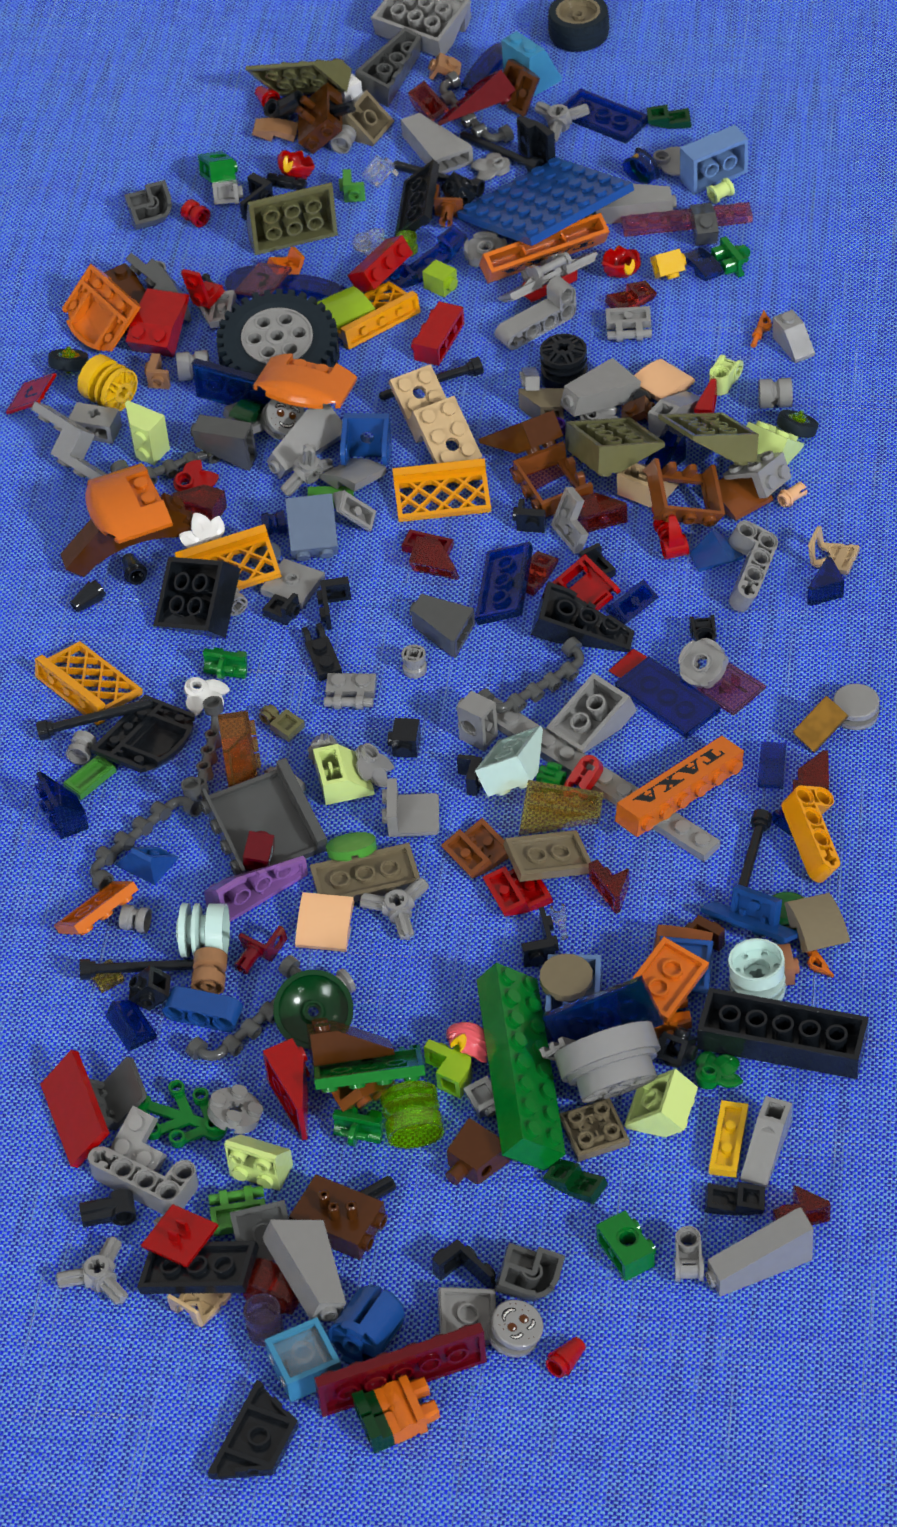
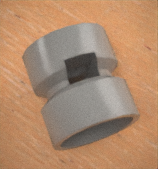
(184, 363)
(775, 393)

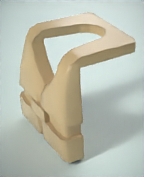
(841, 554)
(207, 1303)

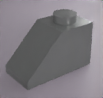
(704, 224)

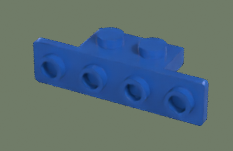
(753, 912)

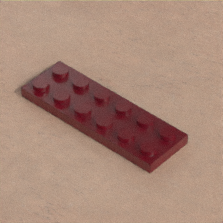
(428, 1359)

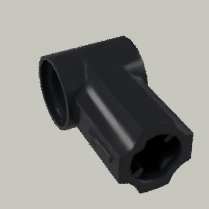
(283, 107)
(116, 1208)

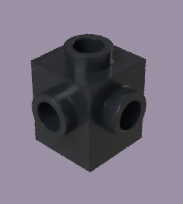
(459, 187)
(149, 987)
(669, 1047)

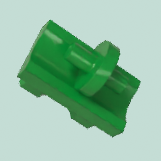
(732, 256)
(225, 663)
(358, 1126)

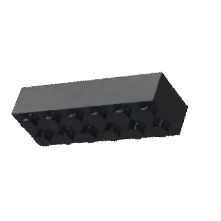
(782, 1033)

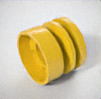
(107, 382)

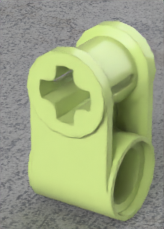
(726, 373)

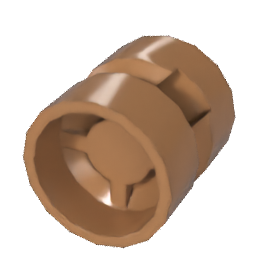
(209, 970)

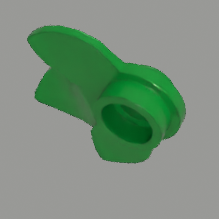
(717, 1071)

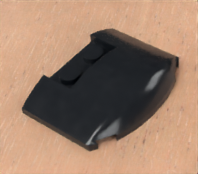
(147, 737)

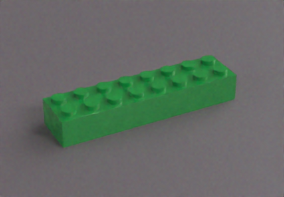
(519, 1074)

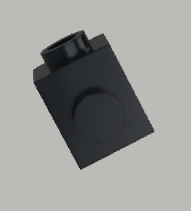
(529, 519)
(595, 554)
(282, 609)
(466, 766)

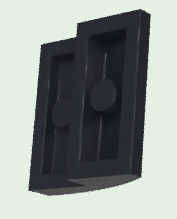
(535, 139)

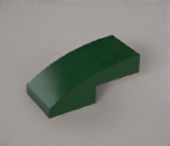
(674, 119)
(246, 410)
(571, 1180)

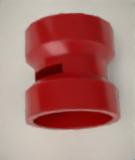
(195, 213)

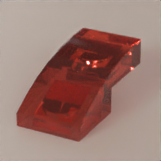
(634, 296)
(540, 570)

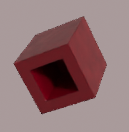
(258, 850)

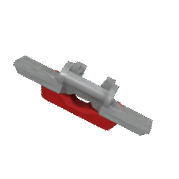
(534, 276)

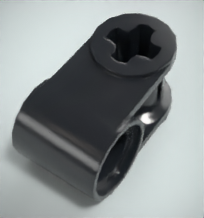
(702, 628)

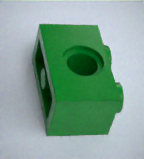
(217, 166)
(628, 1259)

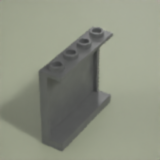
(266, 804)

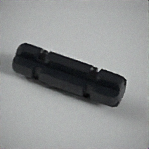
(287, 181)

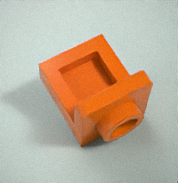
(294, 260)

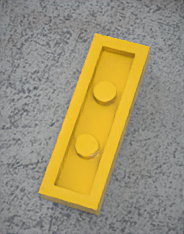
(728, 1139)

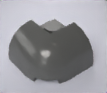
(150, 205)
(529, 1273)

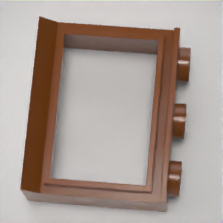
(542, 459)
(710, 488)

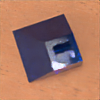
(62, 807)

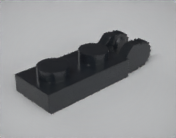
(321, 653)

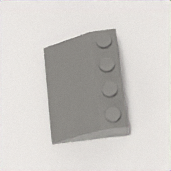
(432, 19)

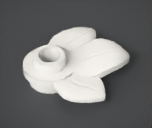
(202, 530)
(206, 689)

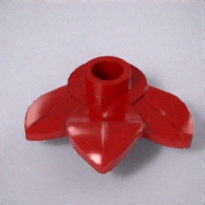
(195, 476)

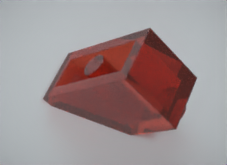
(427, 101)
(203, 500)
(601, 512)
(431, 558)
(814, 772)

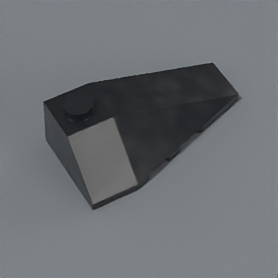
(567, 616)

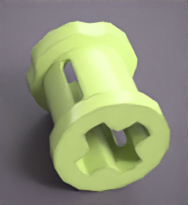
(723, 189)

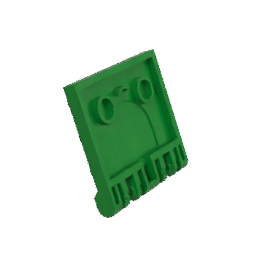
(405, 1065)

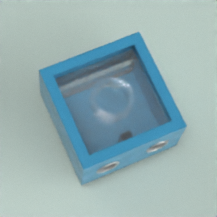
(301, 1356)

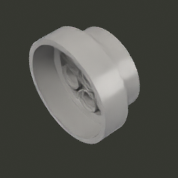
(610, 1061)

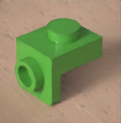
(352, 190)

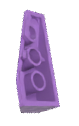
(255, 886)

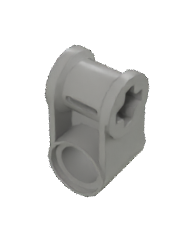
(688, 1259)

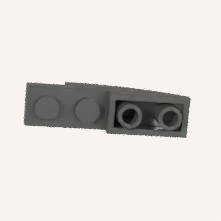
(156, 277)

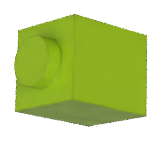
(440, 278)

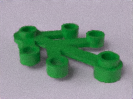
(183, 1117)

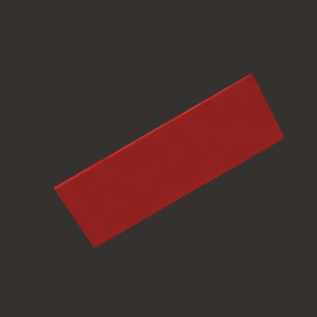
(627, 663)

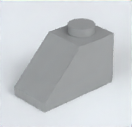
(792, 336)

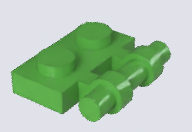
(221, 1213)

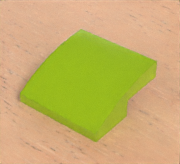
(347, 306)

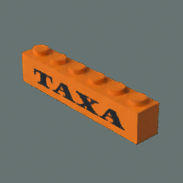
(518, 256)
(679, 786)

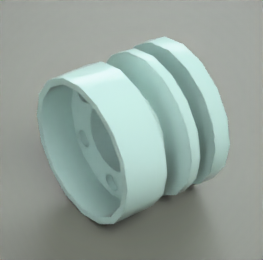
(200, 930)
(757, 969)

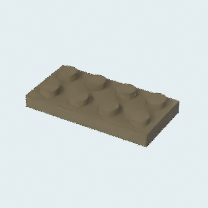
(374, 874)

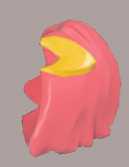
(470, 1039)

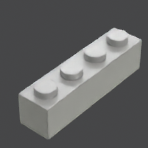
(530, 379)

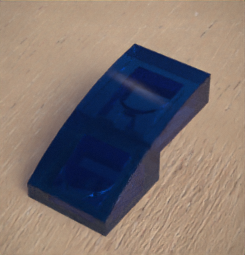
(704, 264)
(772, 765)

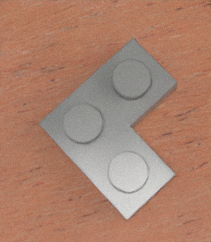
(566, 521)
(133, 1137)

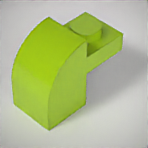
(453, 1066)

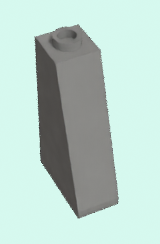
(435, 142)
(640, 201)
(600, 389)
(314, 427)
(762, 1254)
(308, 1265)

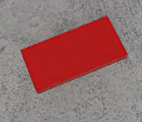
(74, 1108)

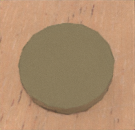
(566, 977)

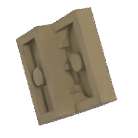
(817, 922)

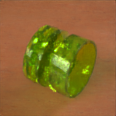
(412, 1114)

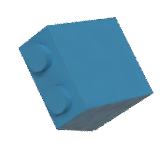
(532, 57)

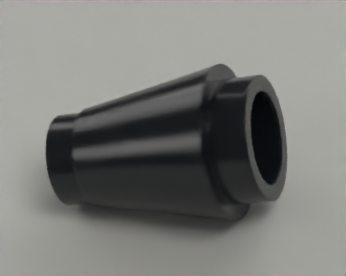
(133, 569)
(89, 595)

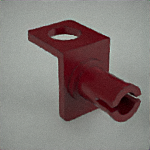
(256, 949)

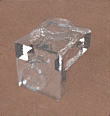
(379, 170)

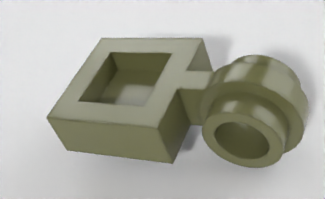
(285, 725)

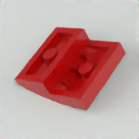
(516, 896)

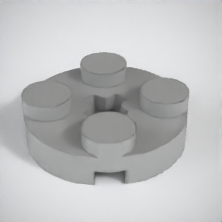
(475, 247)
(715, 666)
(236, 1098)

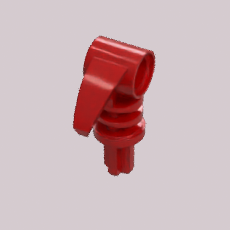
(672, 540)

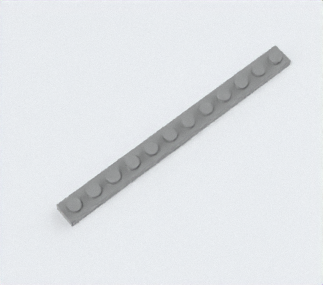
(615, 788)

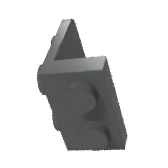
(119, 1093)

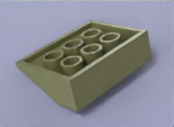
(302, 76)
(291, 219)
(717, 433)
(610, 443)

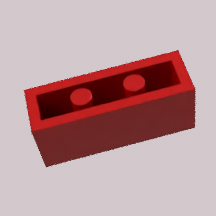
(380, 264)
(438, 333)

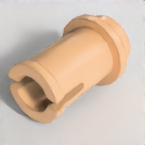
(788, 496)

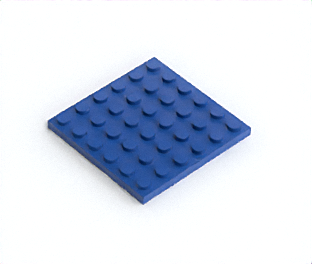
(544, 201)

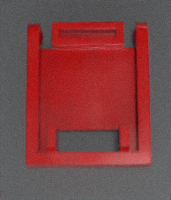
(593, 586)

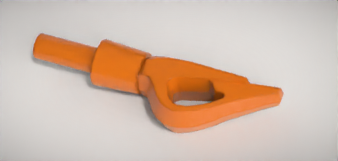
(761, 327)
(815, 957)

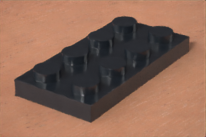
(418, 198)
(215, 1269)

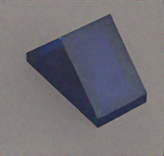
(674, 447)
(826, 584)

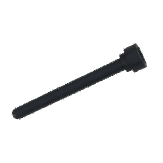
(529, 163)
(479, 185)
(473, 367)
(48, 728)
(760, 822)
(90, 968)

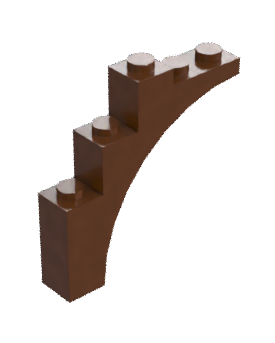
(93, 547)

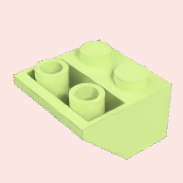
(776, 440)
(339, 775)
(258, 1161)

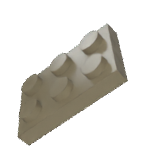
(547, 855)

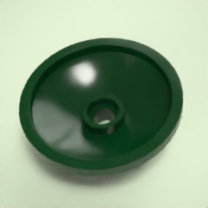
(306, 991)

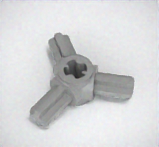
(559, 116)
(306, 469)
(397, 905)
(97, 1273)

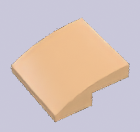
(663, 379)
(324, 922)

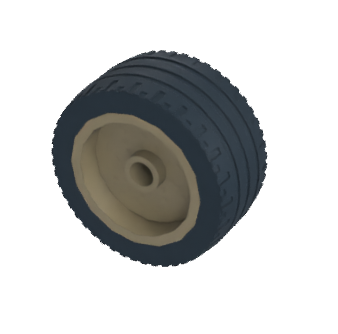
(578, 24)

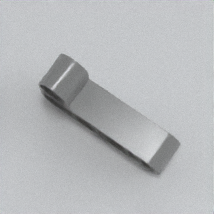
(541, 317)
(759, 548)
(110, 1167)

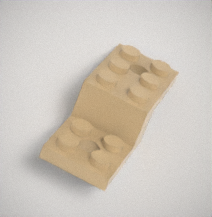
(434, 416)

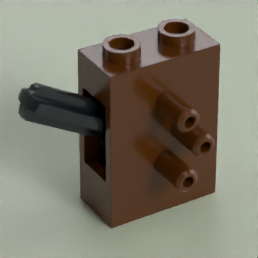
(321, 117)
(348, 1215)

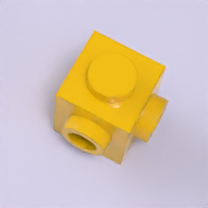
(668, 264)

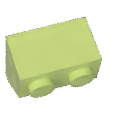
(147, 433)
(662, 1105)

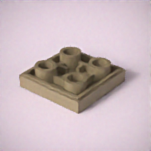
(594, 1129)

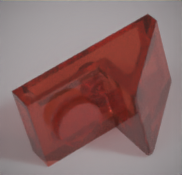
(611, 887)
(815, 1207)

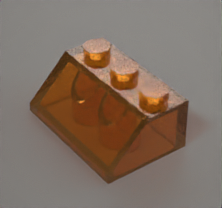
(239, 746)

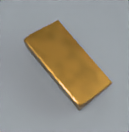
(820, 724)

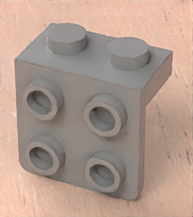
(767, 472)
(409, 812)

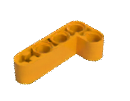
(804, 813)

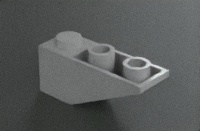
(675, 404)
(767, 1141)

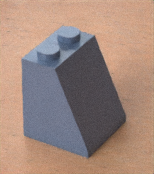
(312, 526)

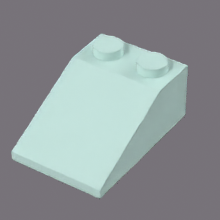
(511, 762)

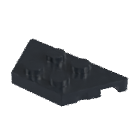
(256, 1438)

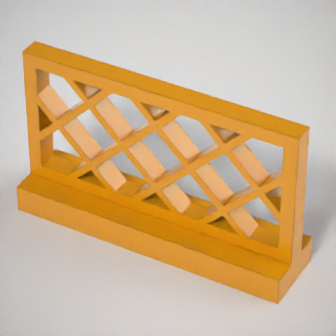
(385, 316)
(440, 475)
(239, 543)
(73, 689)

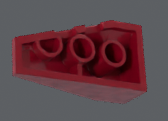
(483, 95)

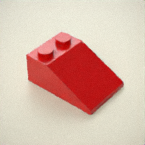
(158, 322)
(288, 1080)

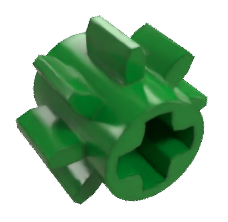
(551, 774)

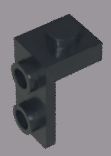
(259, 189)
(332, 591)
(537, 952)
(455, 1255)

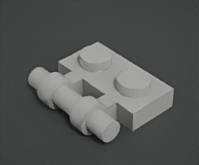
(628, 318)
(350, 690)

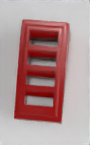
(708, 399)

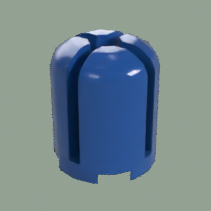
(366, 1324)

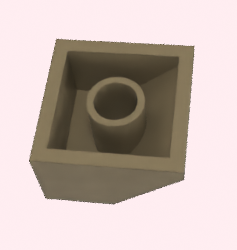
(368, 120)

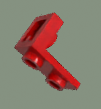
(201, 293)

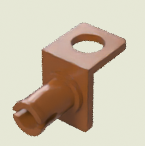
(446, 207)

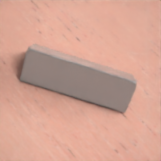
(354, 510)

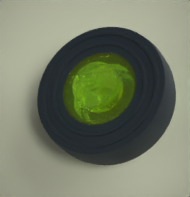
(67, 359)
(797, 423)

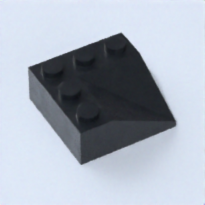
(197, 596)

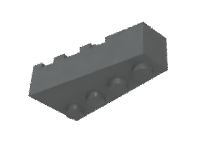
(389, 66)

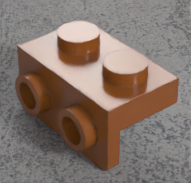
(349, 1098)

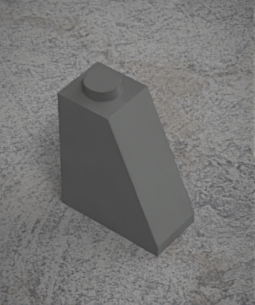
(226, 439)
(443, 622)

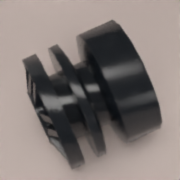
(562, 360)

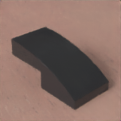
(741, 1200)

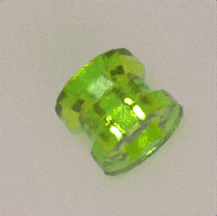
(411, 239)

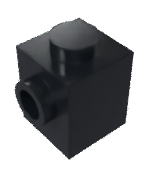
(405, 737)

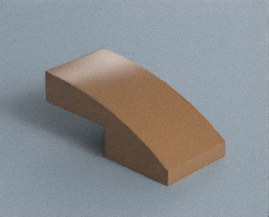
(269, 127)

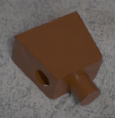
(474, 1154)

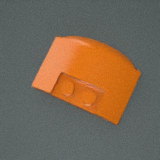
(99, 310)
(305, 382)
(126, 504)

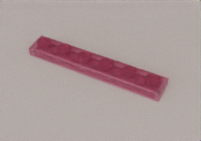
(681, 219)

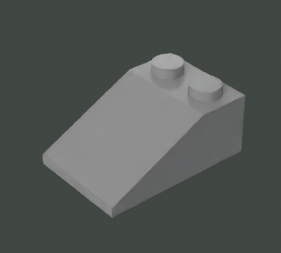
(592, 714)

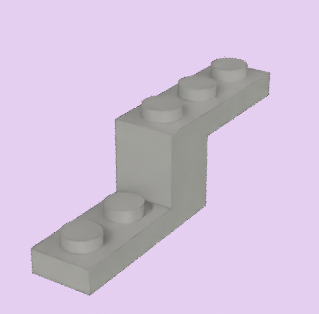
(71, 443)

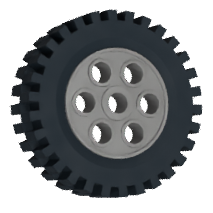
(276, 327)

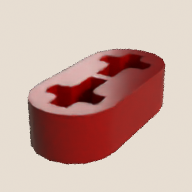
(582, 776)

